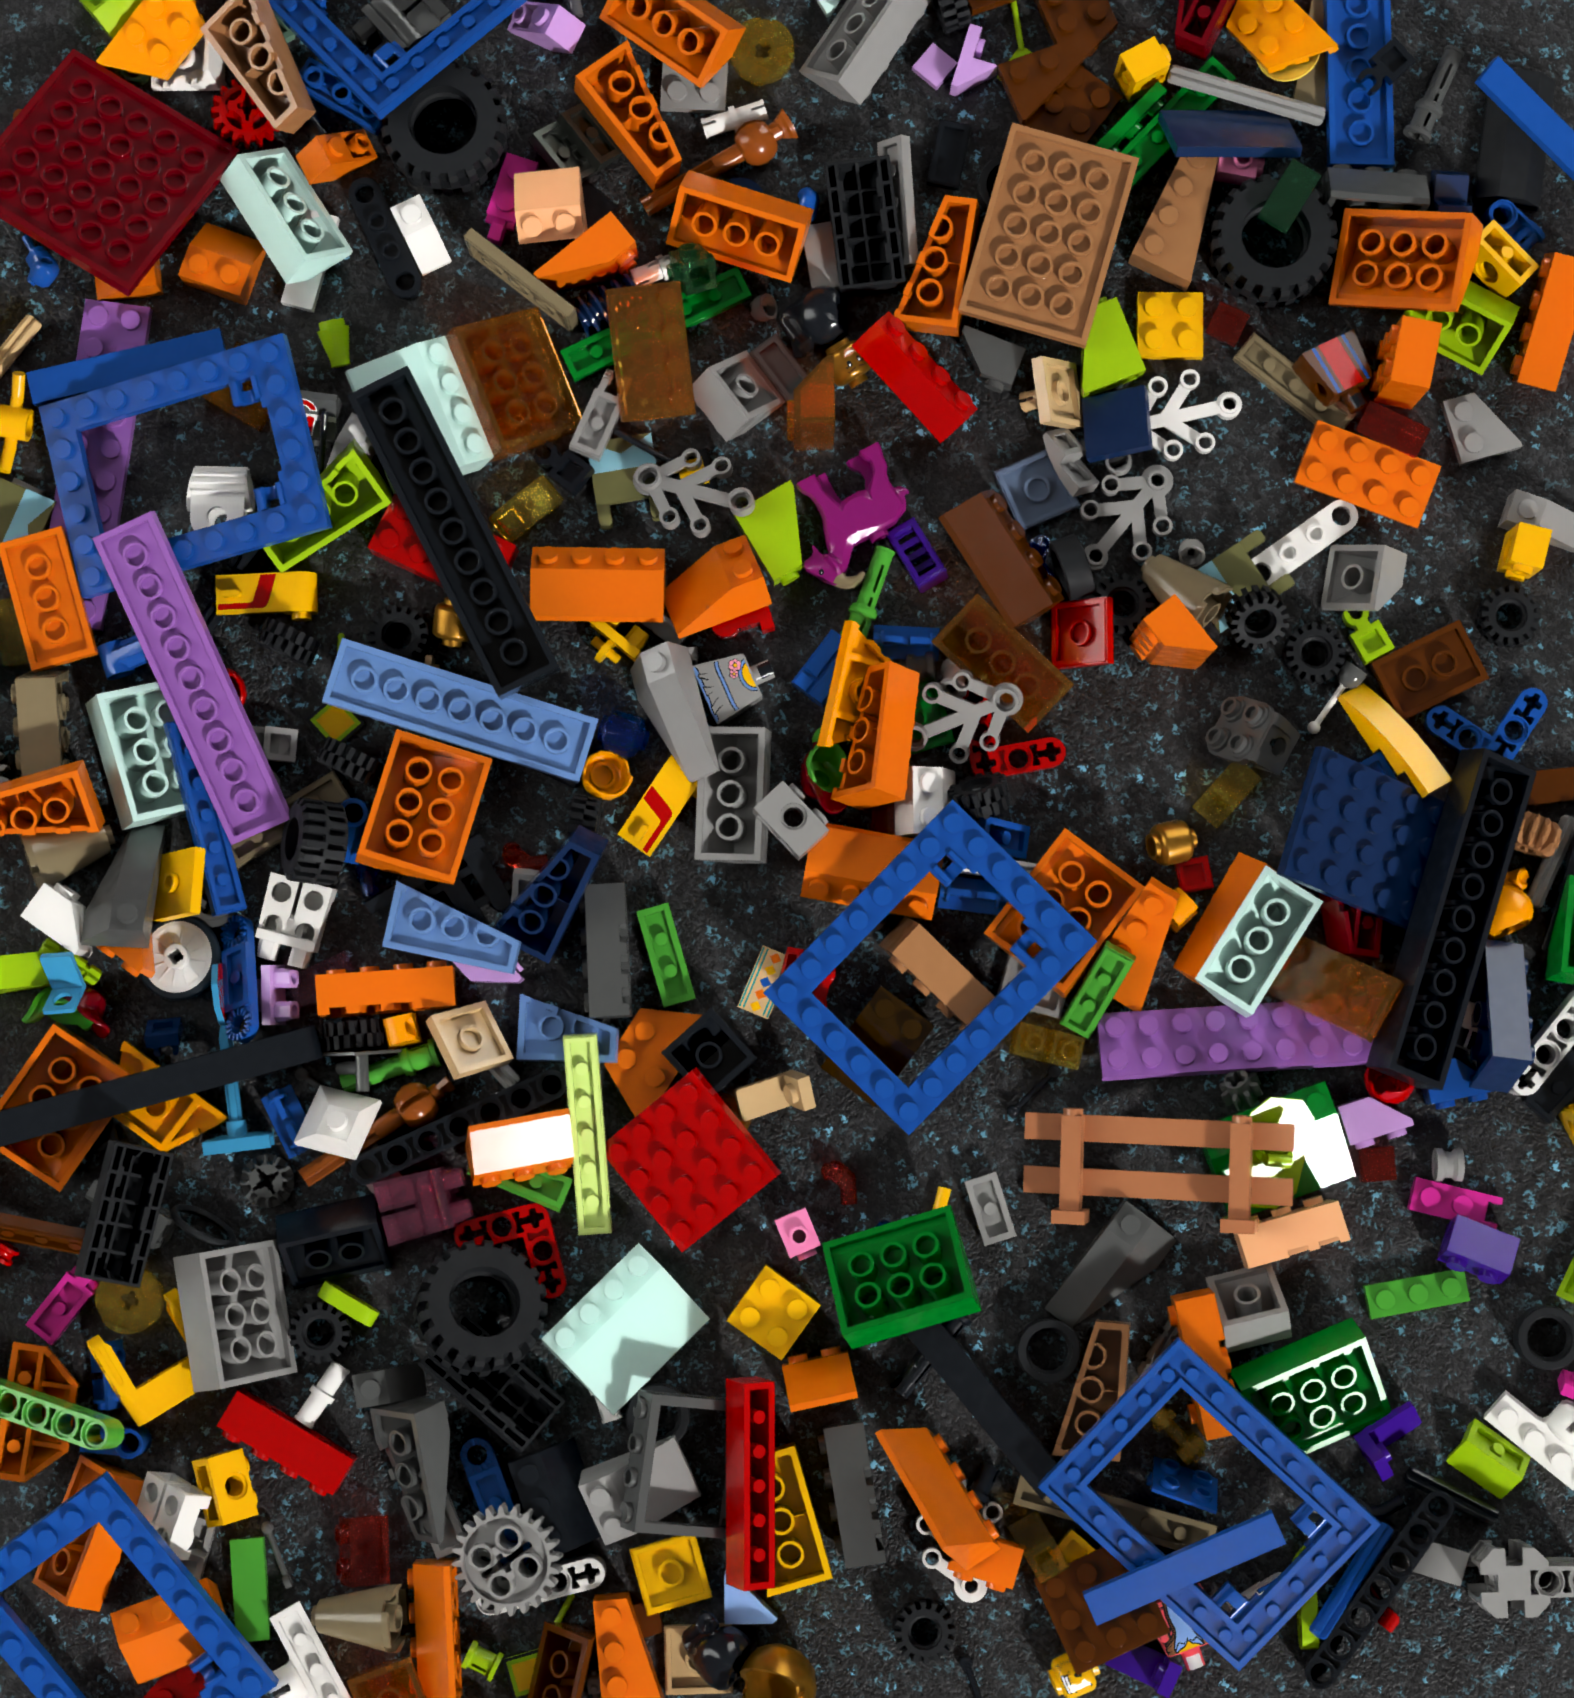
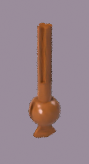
(753, 143)
(413, 1106)

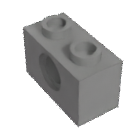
(797, 839)

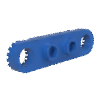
(240, 979)
(489, 1484)

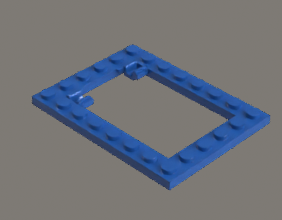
(372, 79)
(274, 384)
(970, 847)
(103, 1501)
(1331, 1539)

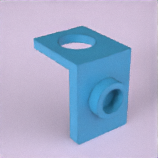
(64, 980)

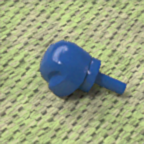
(42, 265)

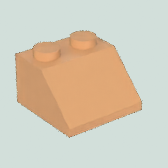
(549, 205)

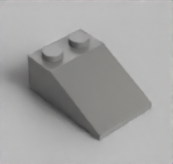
(670, 1488)

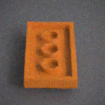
(1366, 474)
(47, 599)

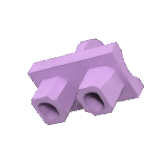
(272, 994)

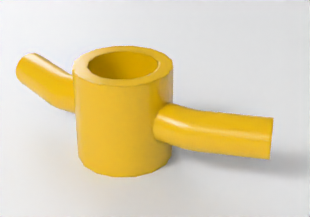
(15, 422)

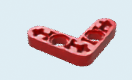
(1001, 754)
(531, 1236)

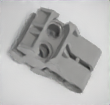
(1517, 1578)

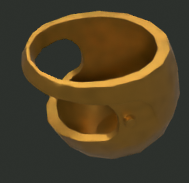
(778, 1673)

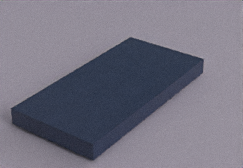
(1229, 133)

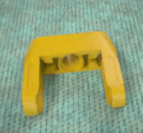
(159, 1391)

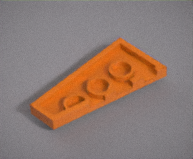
(1143, 935)

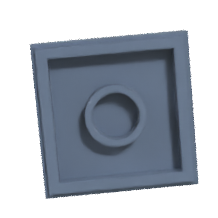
(1034, 491)

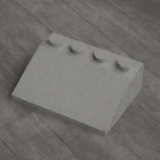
(234, 1315)

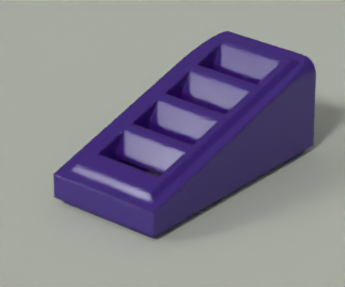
(931, 577)

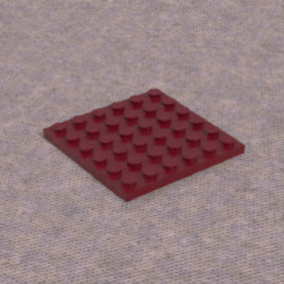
(105, 171)

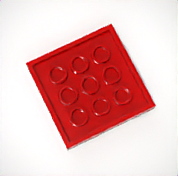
(689, 1160)

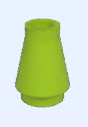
(335, 340)

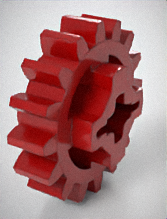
(230, 117)

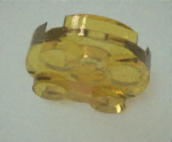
(780, 56)
(139, 1316)

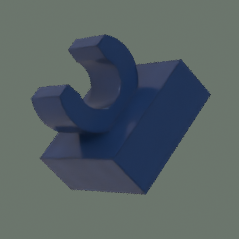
(163, 1033)

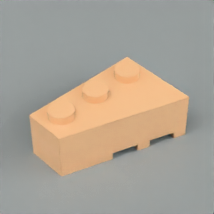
(1293, 1232)

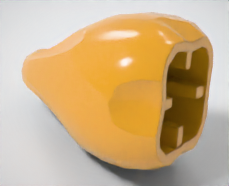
(1514, 905)

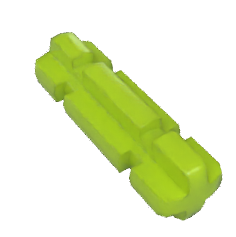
(90, 973)

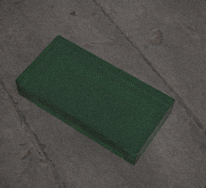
(1289, 196)

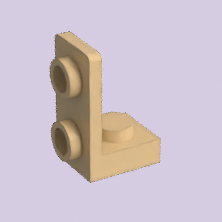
(773, 1094)

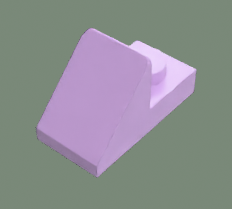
(969, 70)

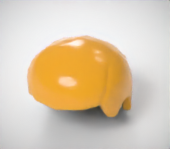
(606, 775)

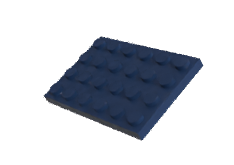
(1360, 837)

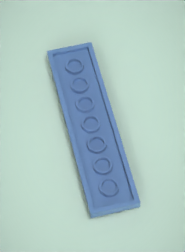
(459, 710)

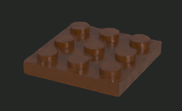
(1081, 1637)

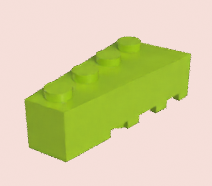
(352, 494)

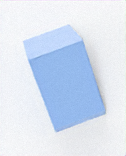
(746, 1607)

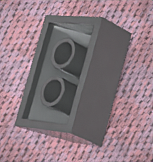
(1374, 189)

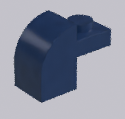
(1449, 191)

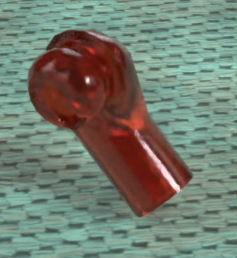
(517, 858)
(843, 1178)

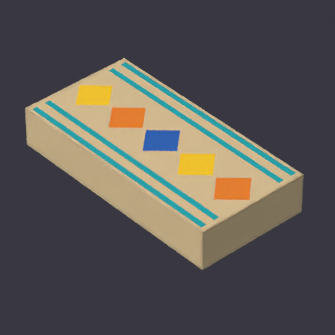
(764, 973)

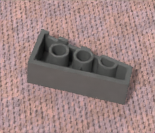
(607, 951)
(853, 1494)

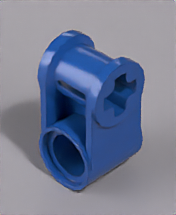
(1516, 224)

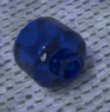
(623, 733)

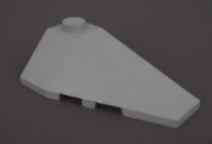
(673, 704)

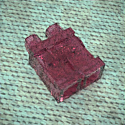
(432, 1201)

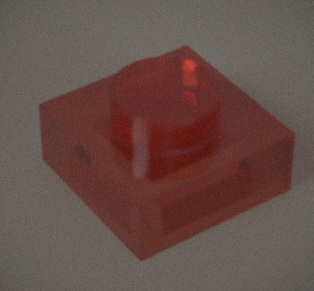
(1227, 324)
(1377, 1164)

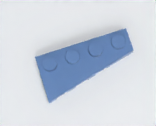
(441, 932)

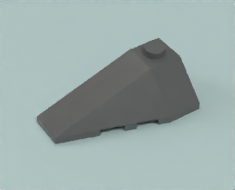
(126, 897)
(1117, 1258)
(418, 1447)

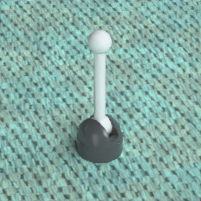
(1348, 677)

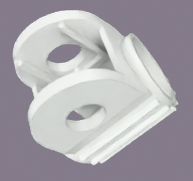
(218, 492)

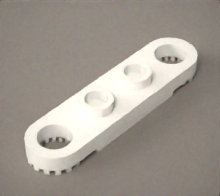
(1305, 541)

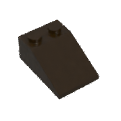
(889, 1031)

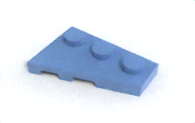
(543, 1027)

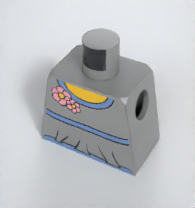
(731, 685)

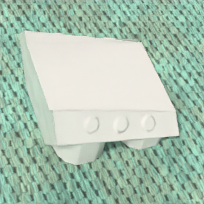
(199, 71)

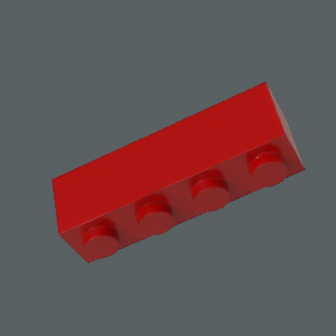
(914, 376)
(286, 1441)

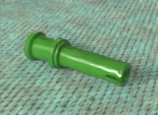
(864, 609)
(405, 1063)

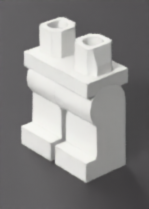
(298, 928)
(172, 1509)

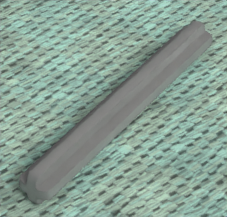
(1246, 95)

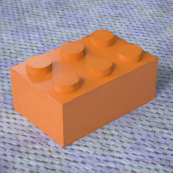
(1406, 362)

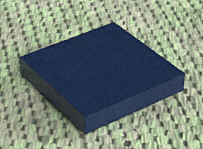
(1117, 423)

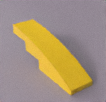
(1390, 733)

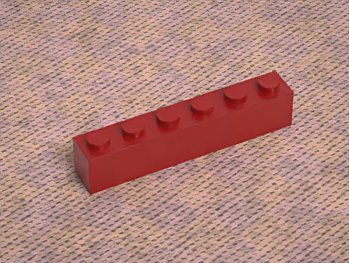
(750, 1483)

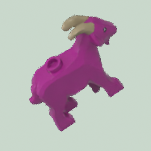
(854, 519)

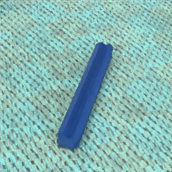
(1350, 1582)

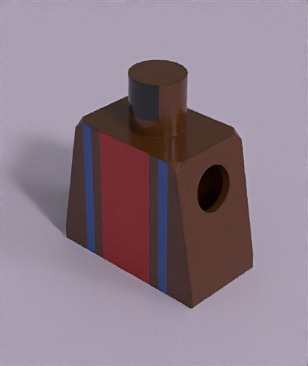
(1336, 371)

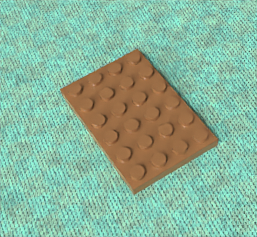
(1048, 235)

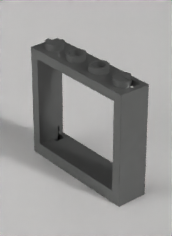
(639, 1470)

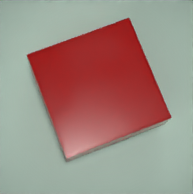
(1194, 874)

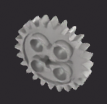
(489, 1533)

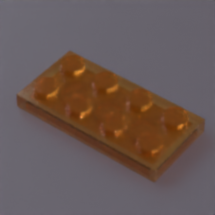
(1336, 988)

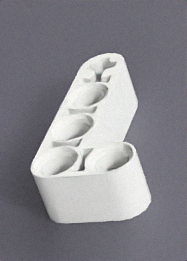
(1557, 1047)
(584, 1581)

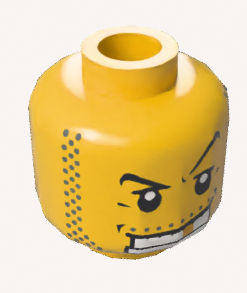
(1067, 1682)

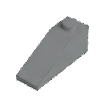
(1539, 512)

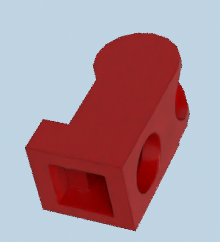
(760, 617)

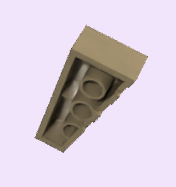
(40, 720)

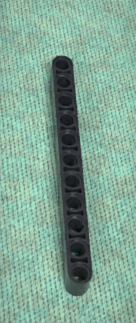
(159, 1084)

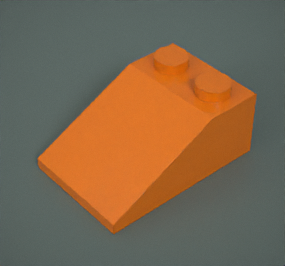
(592, 257)
(717, 588)
(819, 1379)

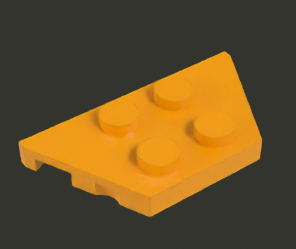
(1277, 33)
(155, 38)
(851, 664)
(171, 1121)

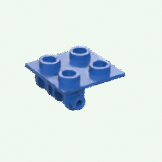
(1184, 1484)

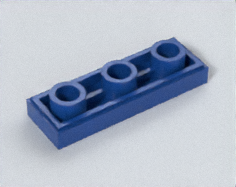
(325, 87)

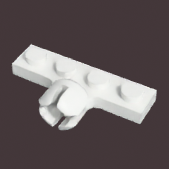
(1544, 1439)
(309, 1667)

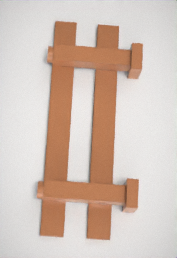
(1236, 1189)

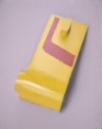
(273, 592)
(658, 808)

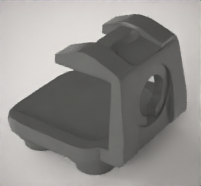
(1246, 732)

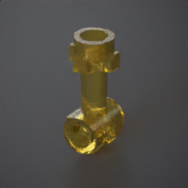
(1189, 1448)

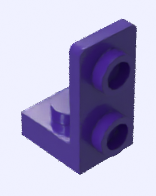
(1375, 1437)
(1150, 1668)

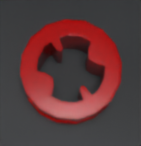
(7, 1251)

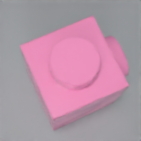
(1238, 169)
(798, 1234)

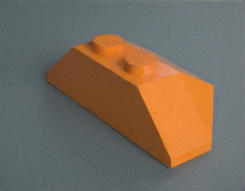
(22, 1449)

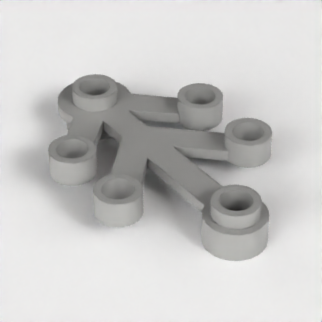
(690, 488)
(1131, 512)
(969, 713)

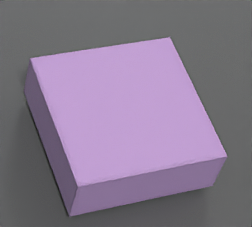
(934, 66)

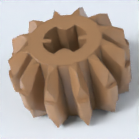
(1538, 836)

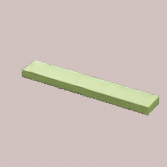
(588, 1133)

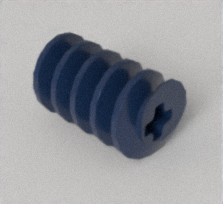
(595, 309)

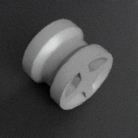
(1448, 1164)

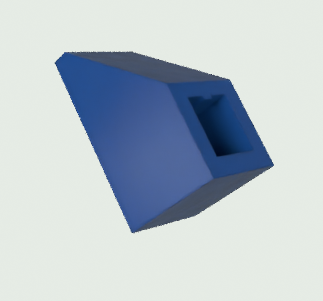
(1455, 1087)

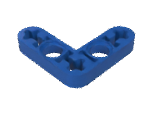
(1483, 739)

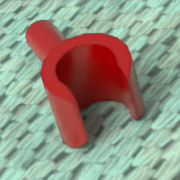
(1389, 1618)

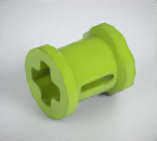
(482, 1660)

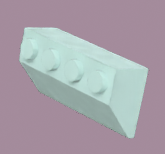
(274, 203)
(1257, 942)

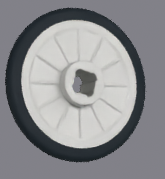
(193, 973)

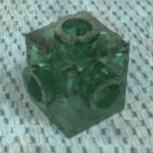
(693, 268)

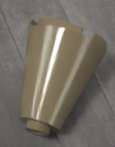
(1199, 592)
(58, 856)
(365, 1617)

